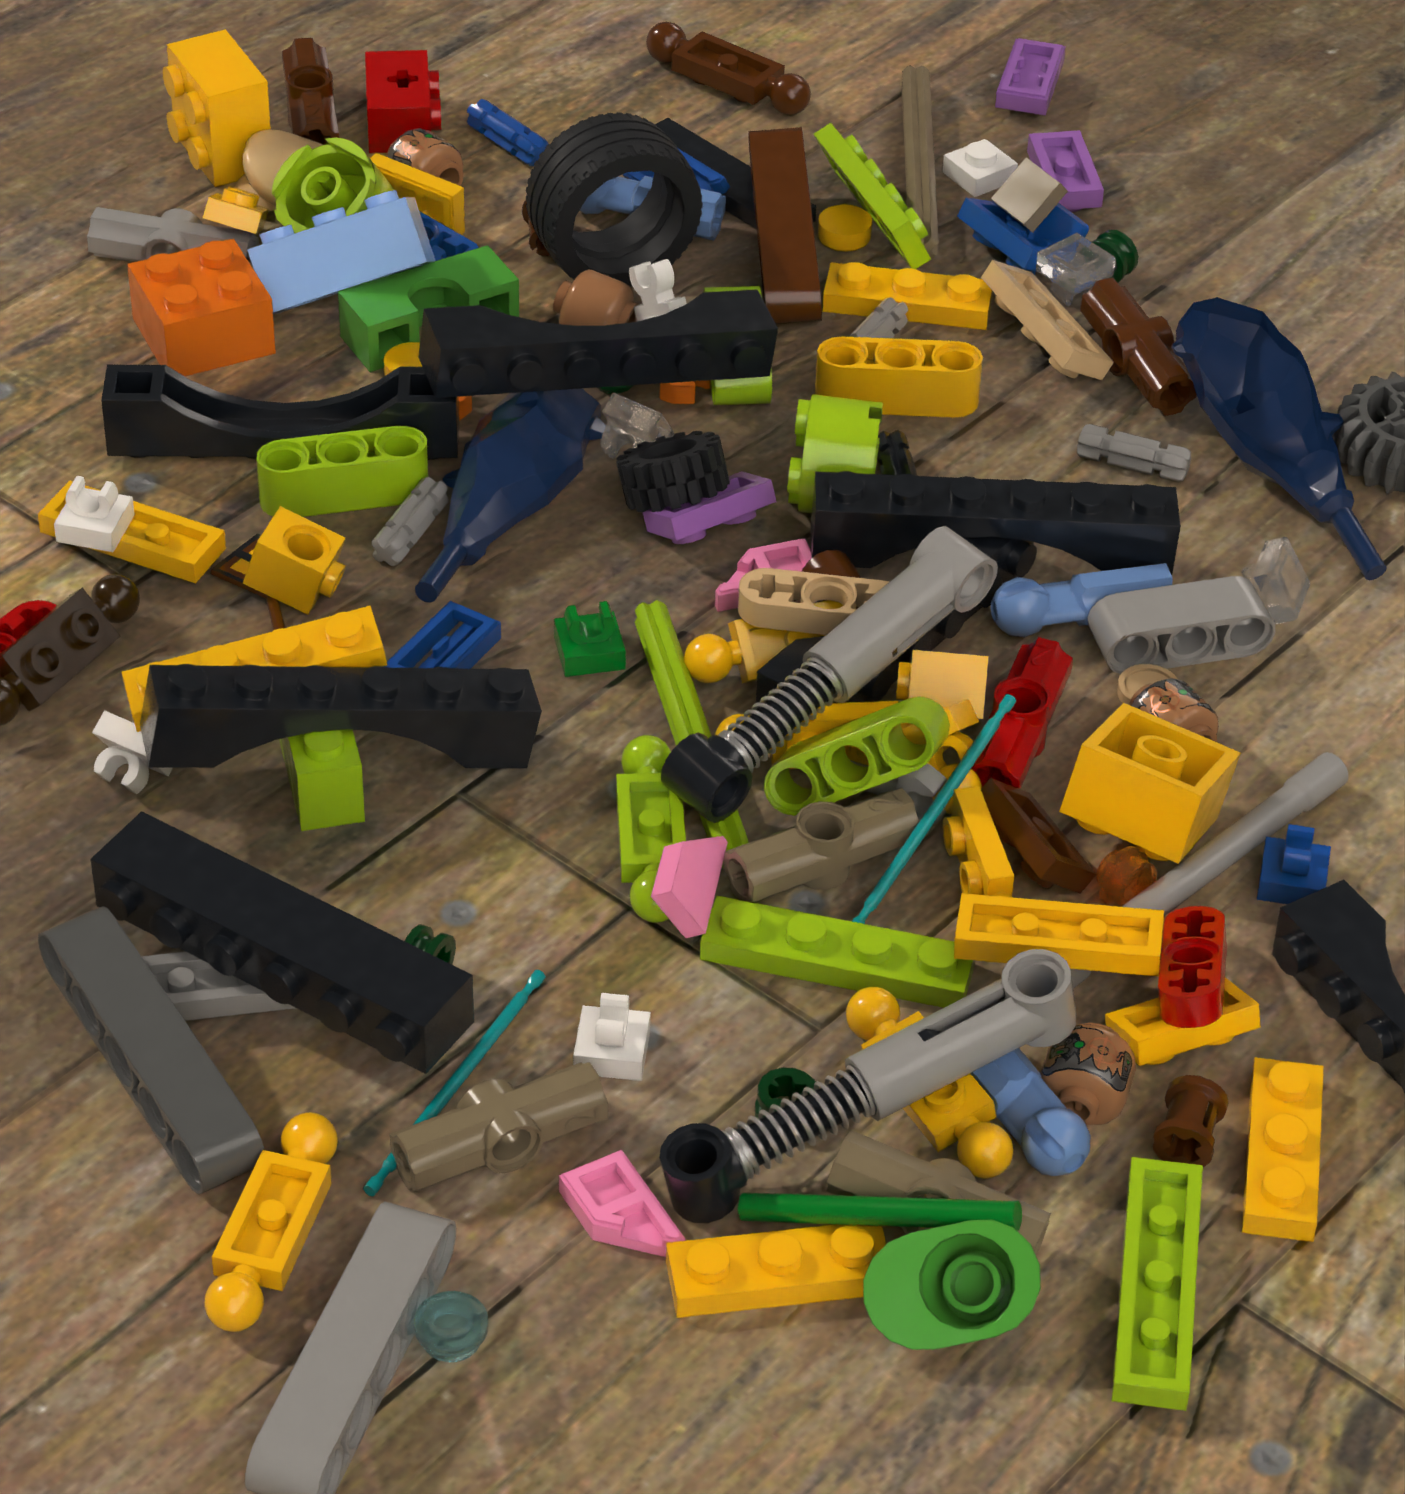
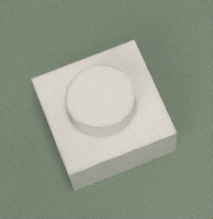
(978, 167)

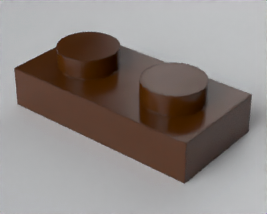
(1028, 828)

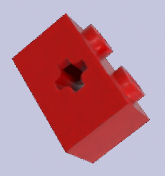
(400, 96)

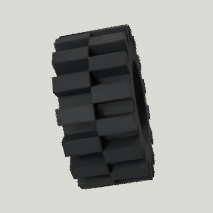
(673, 471)

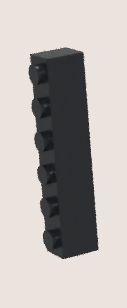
(284, 942)

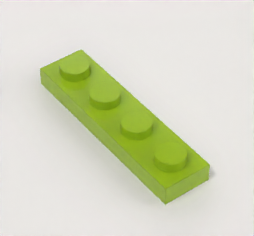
(875, 195)
(834, 952)
(1158, 1284)

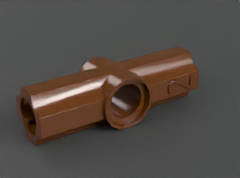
(309, 91)
(1138, 346)

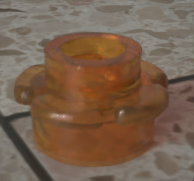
(1124, 875)

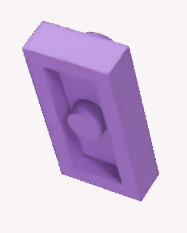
(1069, 162)
(731, 506)

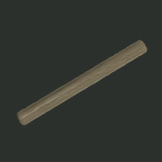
(920, 151)

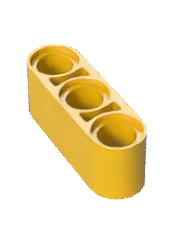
(904, 374)

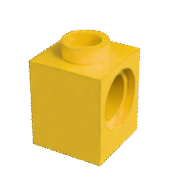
(296, 561)
(944, 678)

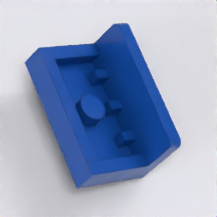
(1002, 232)

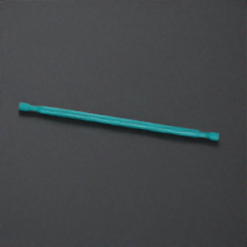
(934, 810)
(463, 1071)

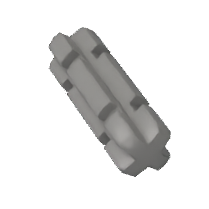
(885, 320)
(1134, 452)
(410, 521)

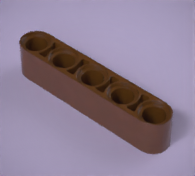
(785, 225)

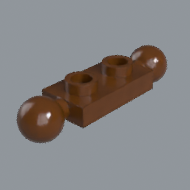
(728, 68)

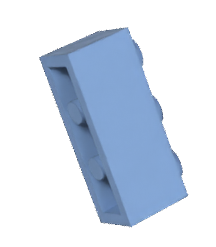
(341, 251)

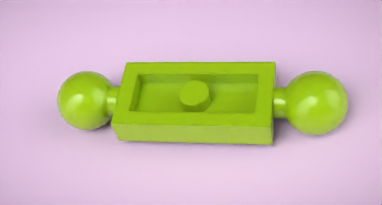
(647, 821)

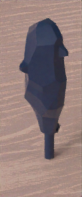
(1270, 413)
(510, 470)

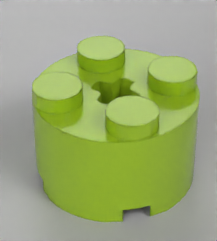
(325, 180)
(836, 438)

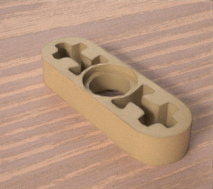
(769, 597)

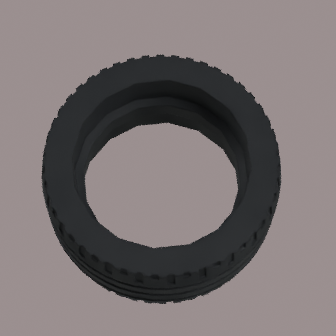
(586, 159)

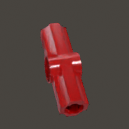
(1037, 685)

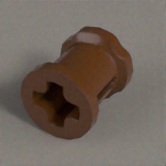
(1189, 1121)

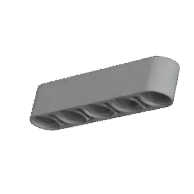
(351, 1354)

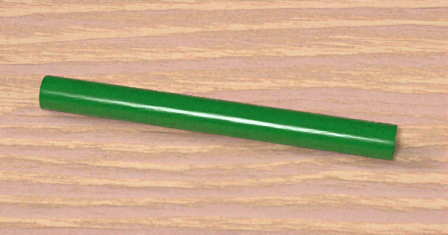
(874, 1210)

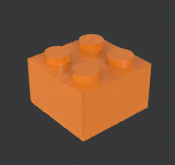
(202, 308)

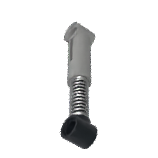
(941, 577)
(1026, 1006)

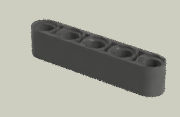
(151, 1049)

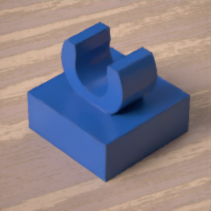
(1292, 866)

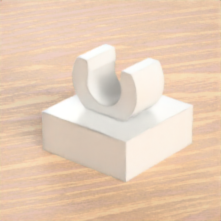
(94, 516)
(124, 747)
(613, 1038)

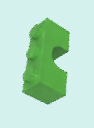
(392, 307)

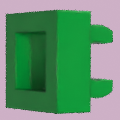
(589, 642)

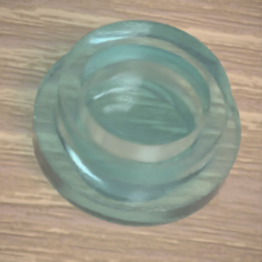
(451, 1325)

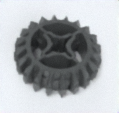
(1374, 432)

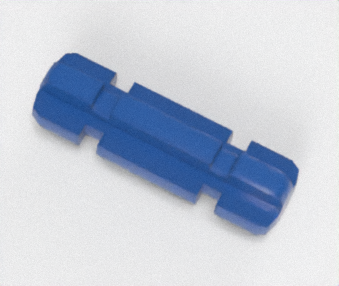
(506, 131)

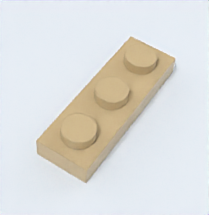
(1046, 321)

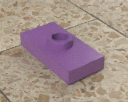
(1030, 76)

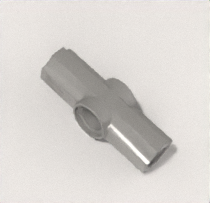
(140, 236)

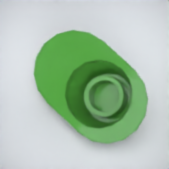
(952, 1284)

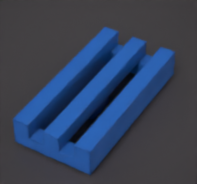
(459, 650)

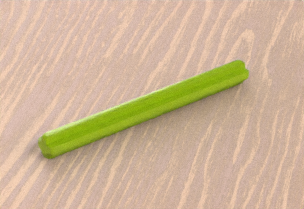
(679, 697)

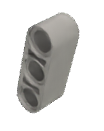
(1181, 624)

